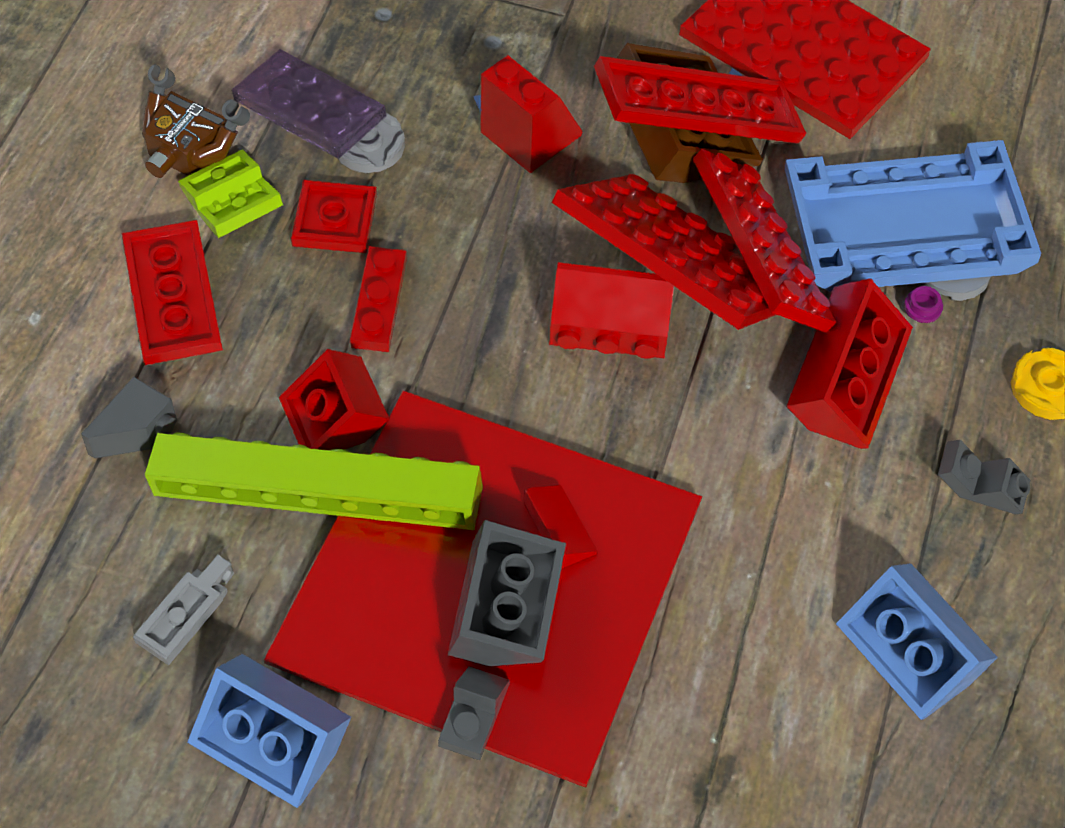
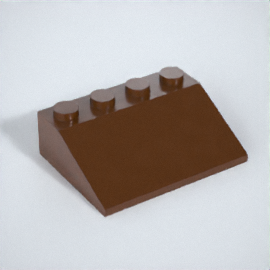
(673, 149)

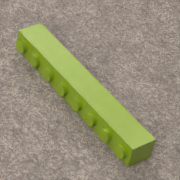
(315, 480)

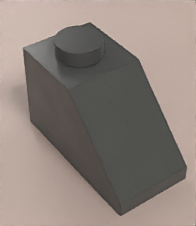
(130, 421)

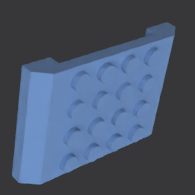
(913, 218)

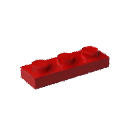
(378, 299)

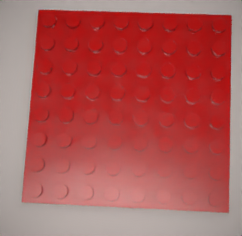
(388, 592)

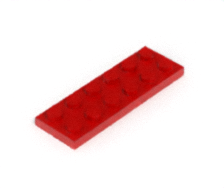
(698, 100)
(764, 241)

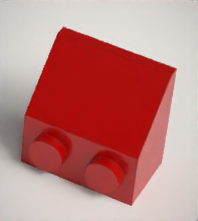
(334, 403)

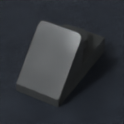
(473, 712)

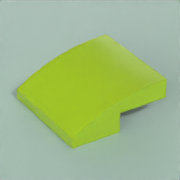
(230, 193)

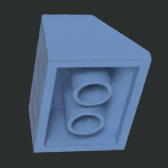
(915, 640)
(268, 729)

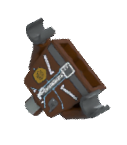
(183, 132)

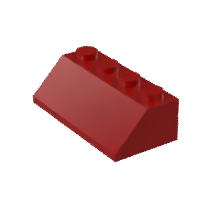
(851, 365)

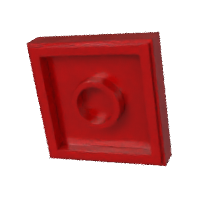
(334, 216)

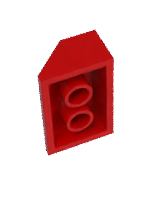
(610, 310)

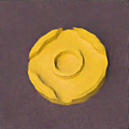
(1040, 383)

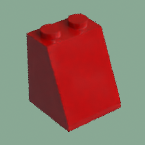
(524, 115)

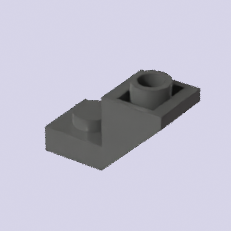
(990, 483)

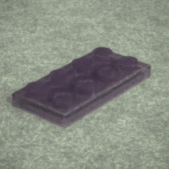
(309, 103)

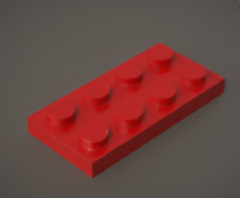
(171, 292)

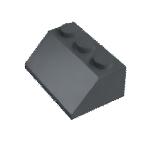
(507, 597)

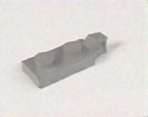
(184, 610)

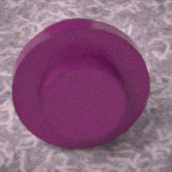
(924, 304)

